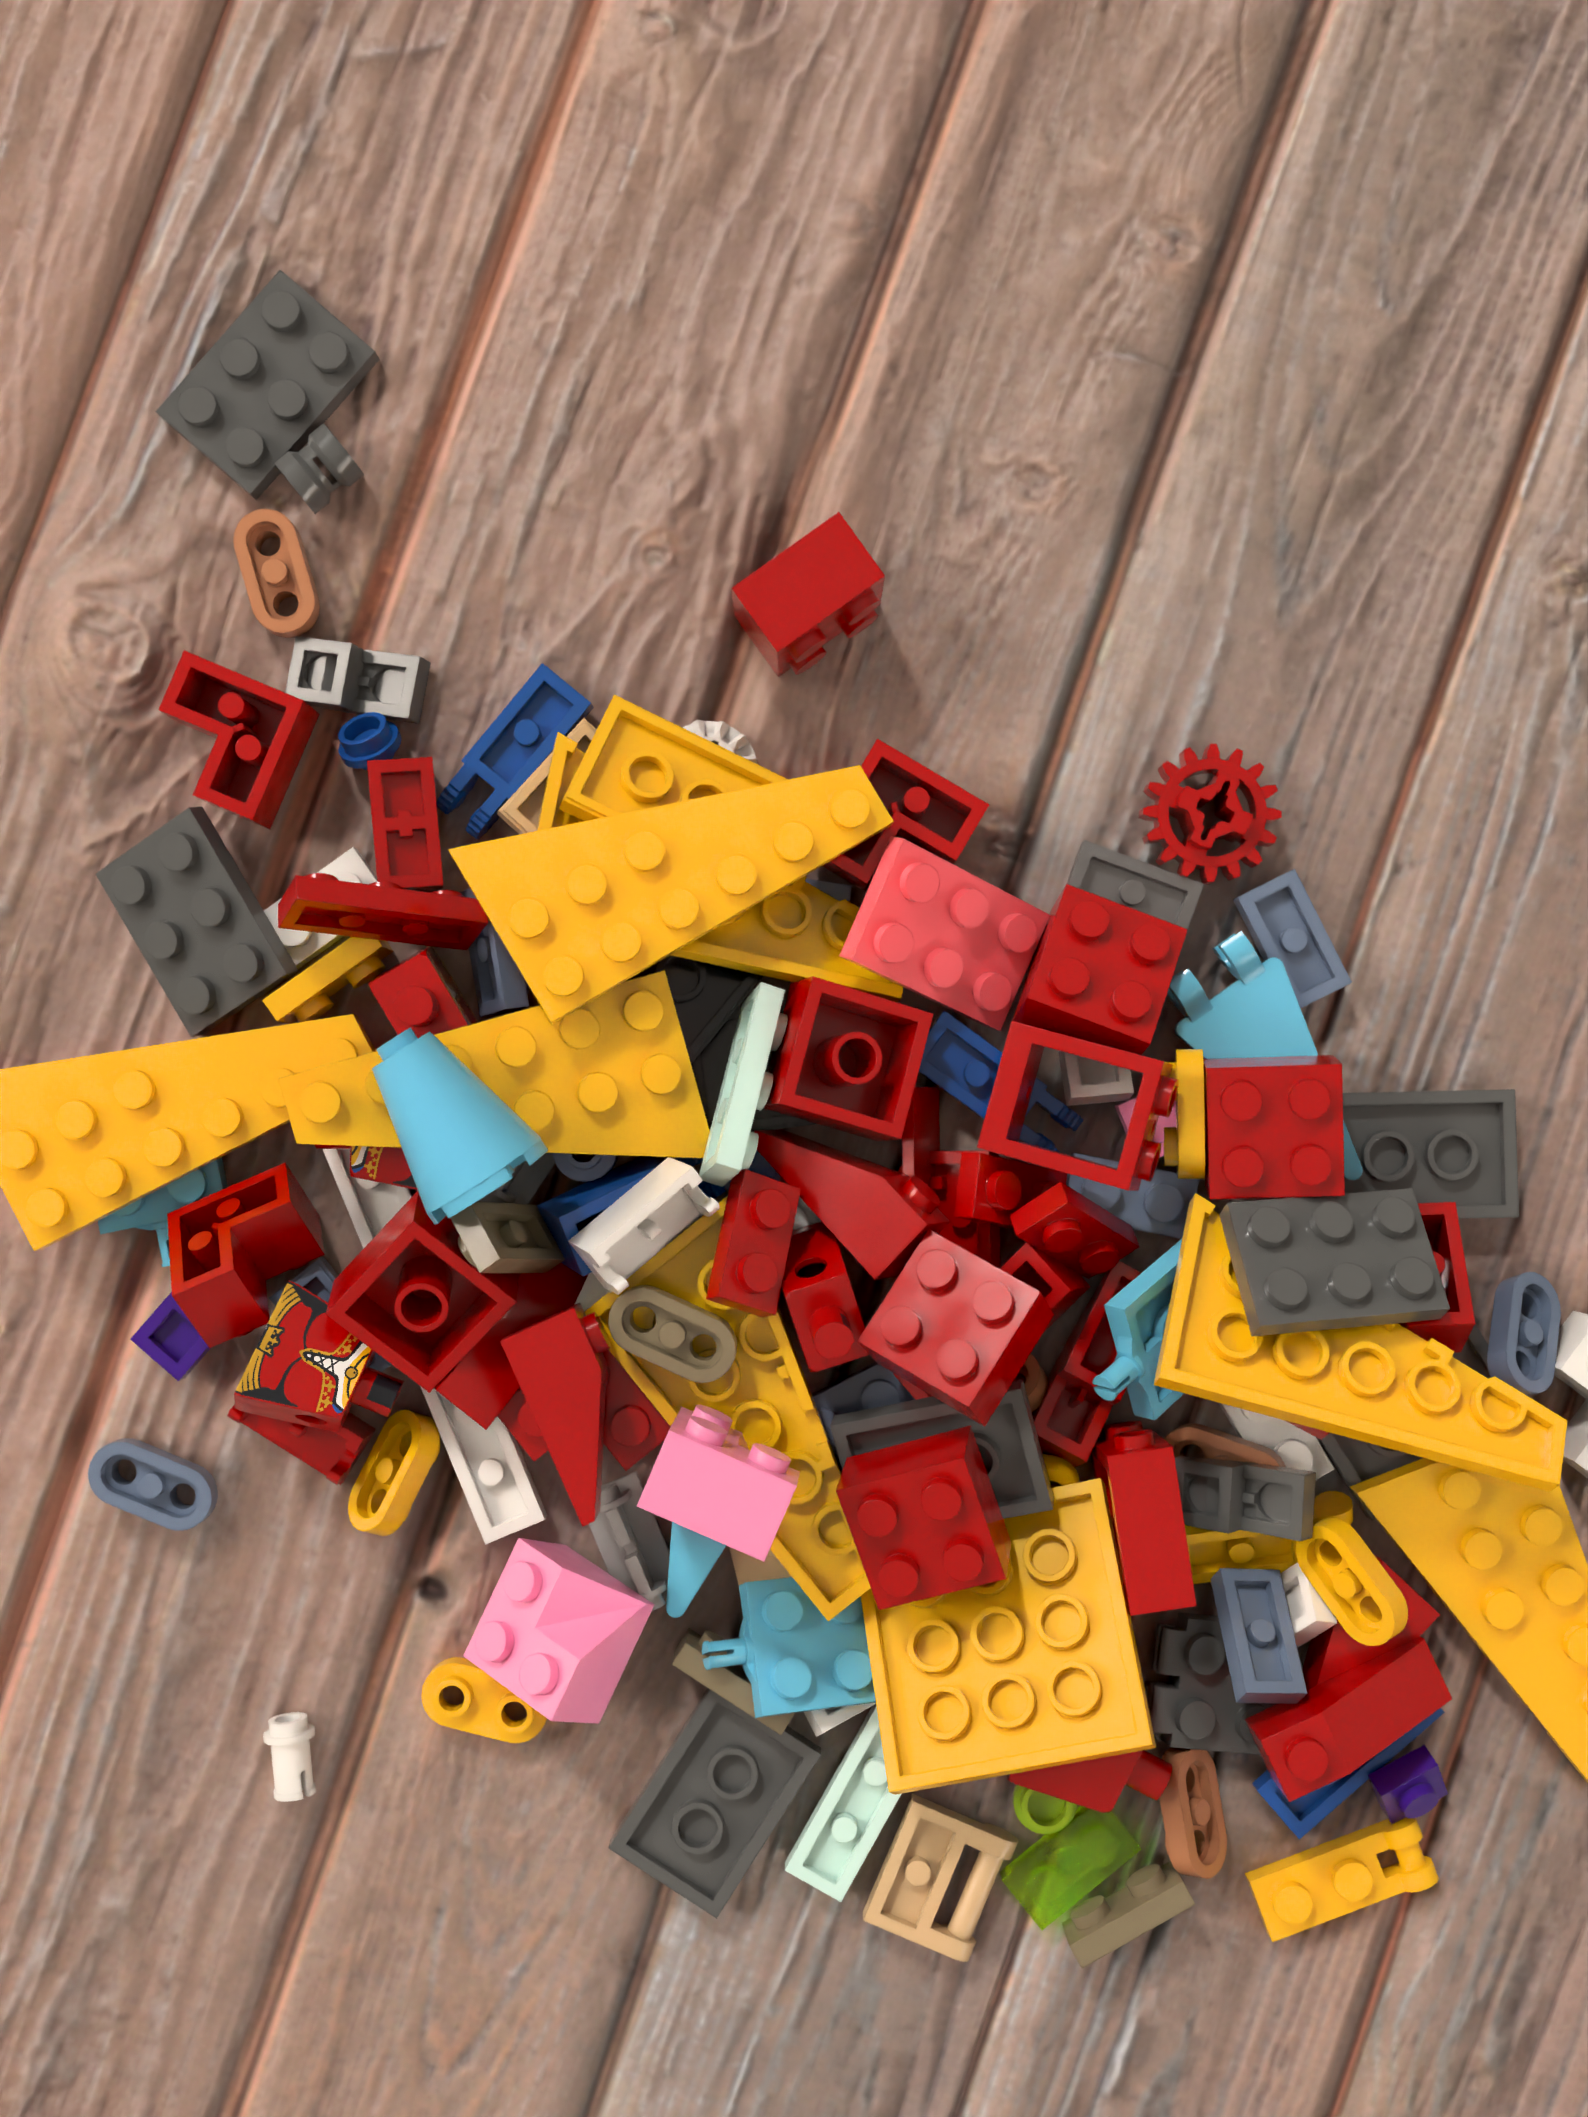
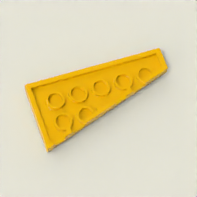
(630, 888)
(588, 1084)
(127, 1122)

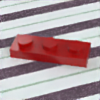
(381, 912)

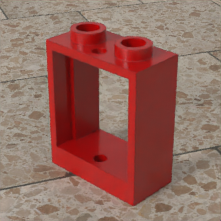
(1013, 1093)
(1145, 1517)

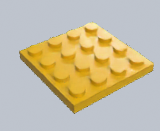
(1017, 1666)

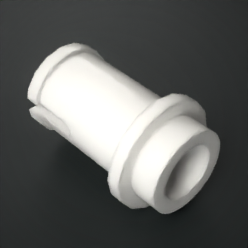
(291, 1755)

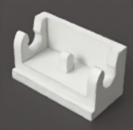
(642, 1223)

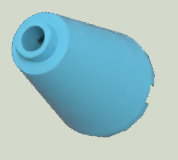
(450, 1124)

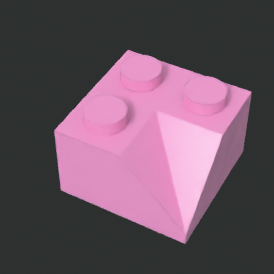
(719, 1485)
(558, 1631)

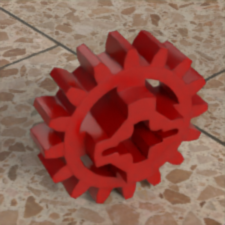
(1235, 824)

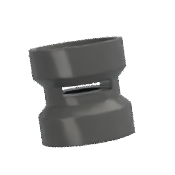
(306, 475)

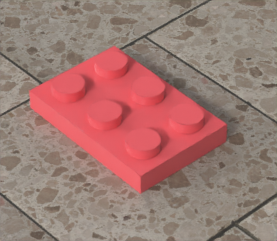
(944, 934)

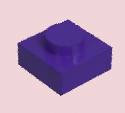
(171, 1339)
(1408, 1785)

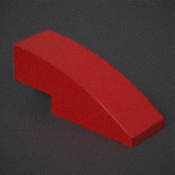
(484, 1377)
(1071, 1409)

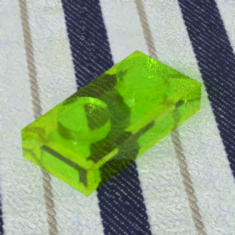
(1069, 1864)

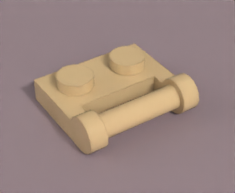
(920, 1872)

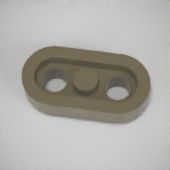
(671, 1339)

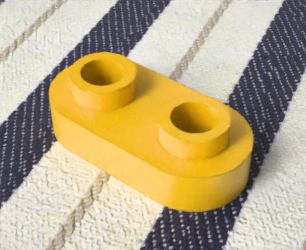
(1186, 1142)
(394, 1473)
(1352, 1582)
(482, 1705)

